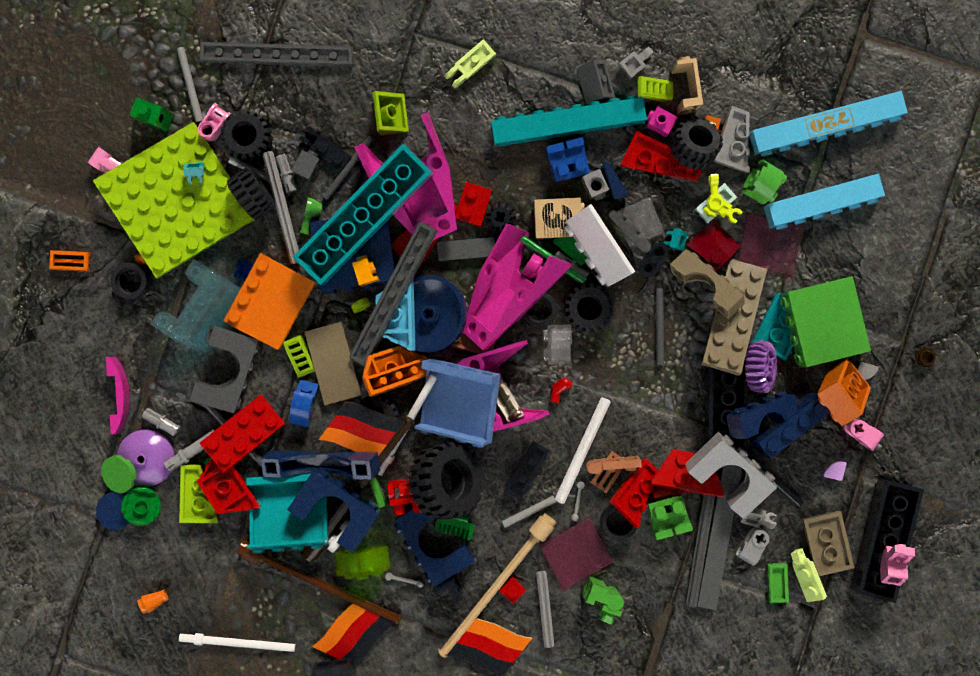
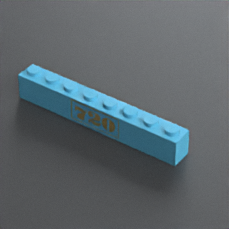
(828, 123)

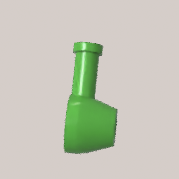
(313, 209)

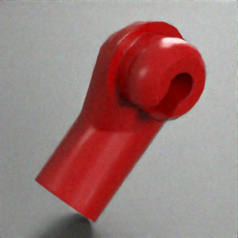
(558, 387)

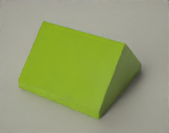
(390, 113)

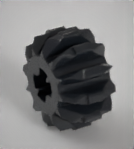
(493, 216)

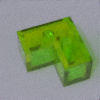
(362, 562)

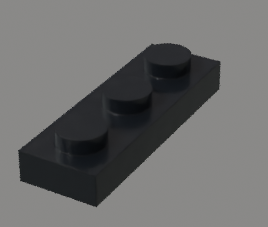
(526, 470)

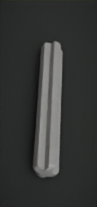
(545, 610)

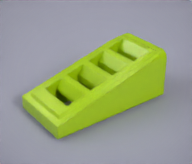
(655, 89)
(299, 339)

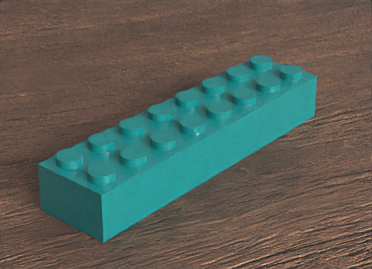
(363, 214)

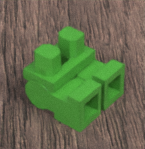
(669, 515)
(607, 598)

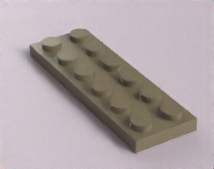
(731, 336)

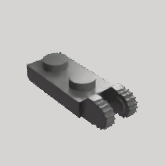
(632, 232)

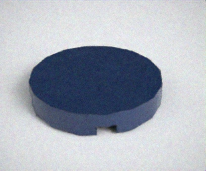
(109, 511)

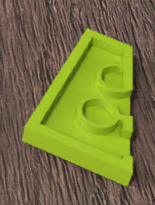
(193, 502)

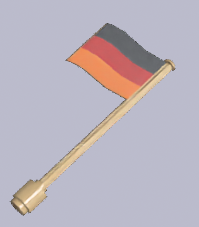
(485, 641)

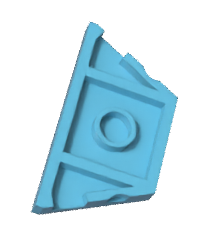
(402, 326)

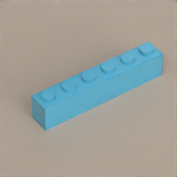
(823, 201)

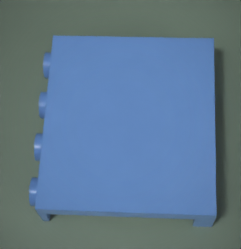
(460, 403)

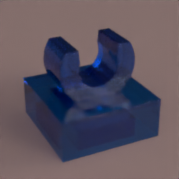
(243, 269)

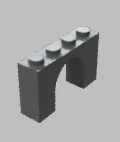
(227, 394)

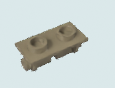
(508, 404)

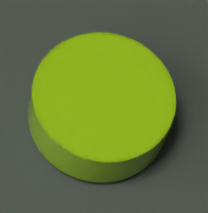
(360, 305)

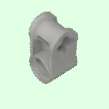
(752, 548)

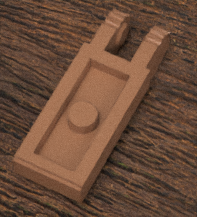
(628, 463)

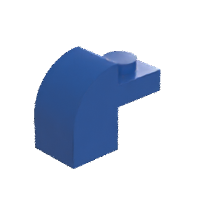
(302, 403)

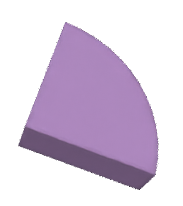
(835, 470)

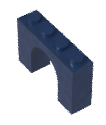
(773, 440)
(320, 485)
(437, 567)

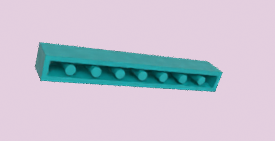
(568, 121)

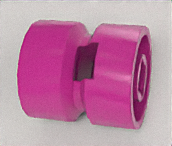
(533, 267)

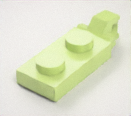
(807, 576)

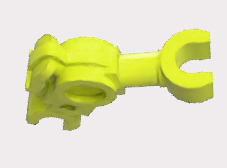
(717, 204)

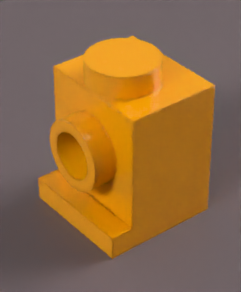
(364, 271)

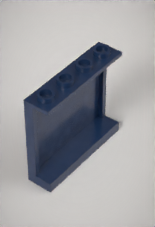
(377, 249)

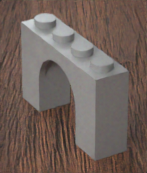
(721, 452)

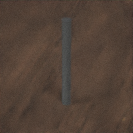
(344, 173)
(659, 327)

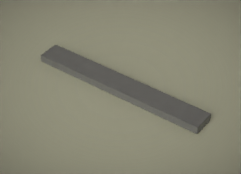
(276, 54)
(393, 292)
(718, 540)

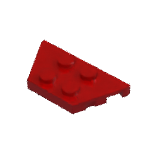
(674, 475)
(226, 490)

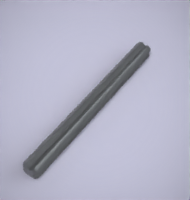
(700, 551)

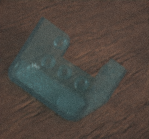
(206, 307)

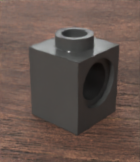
(307, 165)

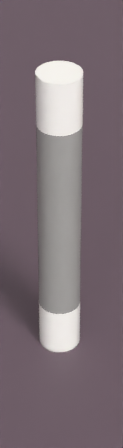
(240, 164)

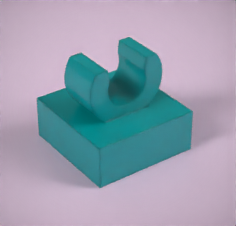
(194, 169)
(678, 239)

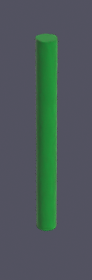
(545, 254)

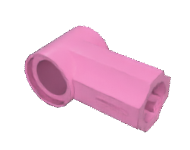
(103, 161)

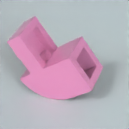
(894, 564)

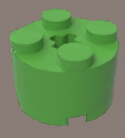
(764, 182)

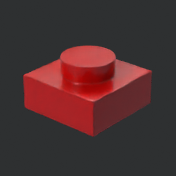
(512, 590)

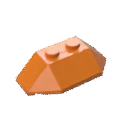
(392, 370)

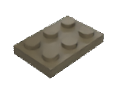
(828, 543)

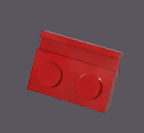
(473, 204)

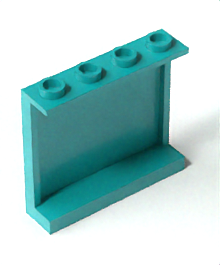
(278, 528)

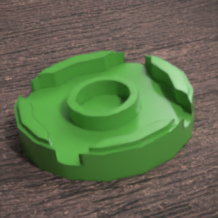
(118, 474)

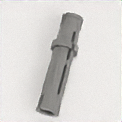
(185, 454)

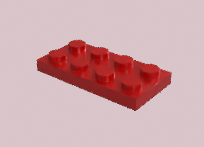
(242, 433)

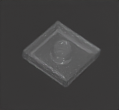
(644, 218)

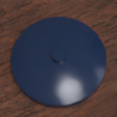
(438, 313)

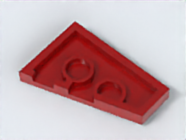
(634, 492)

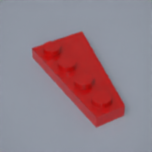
(655, 157)

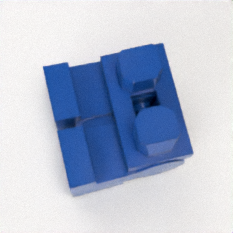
(568, 161)

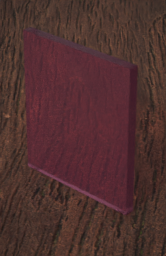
(770, 247)
(576, 553)

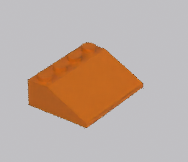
(269, 301)

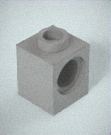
(595, 176)

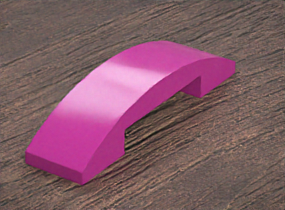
(118, 420)

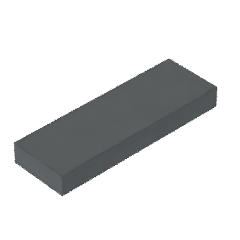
(465, 249)

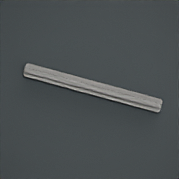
(281, 205)

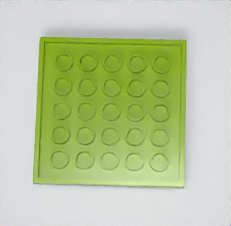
(165, 212)

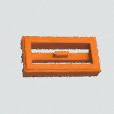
(86, 261)

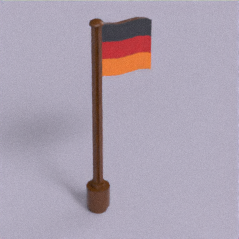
(354, 628)

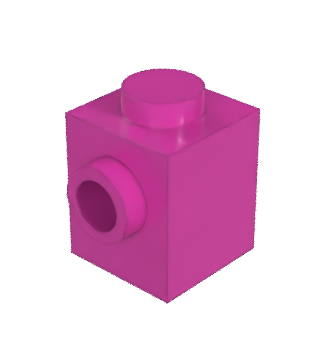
(661, 121)

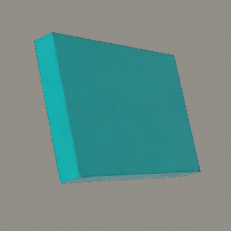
(774, 329)

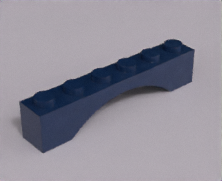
(351, 464)

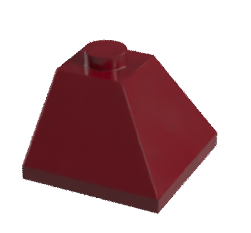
(713, 245)

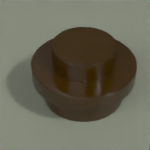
(925, 357)

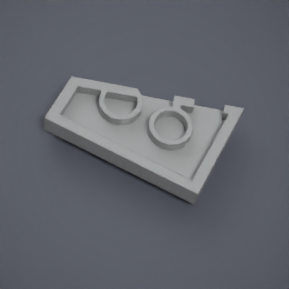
(735, 140)

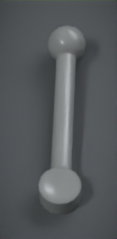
(580, 485)
(389, 576)

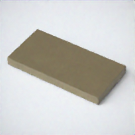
(332, 363)

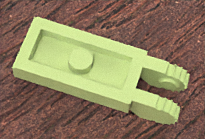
(471, 63)

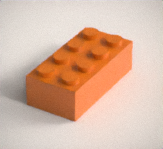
(844, 392)

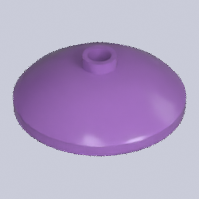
(154, 449)

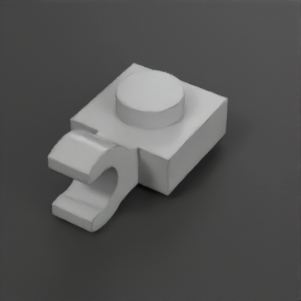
(635, 63)
(759, 517)

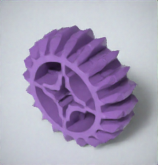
(761, 367)

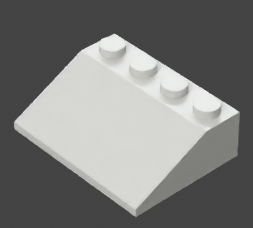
(598, 246)

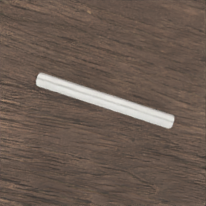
(582, 450)

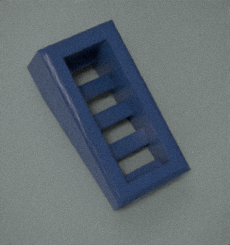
(616, 189)

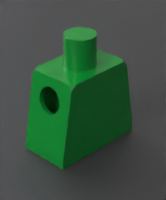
(150, 113)

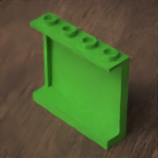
(825, 322)

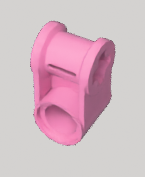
(213, 121)
(865, 434)

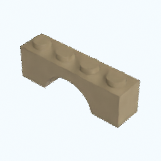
(690, 268)

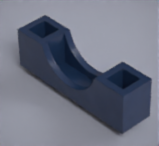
(746, 421)

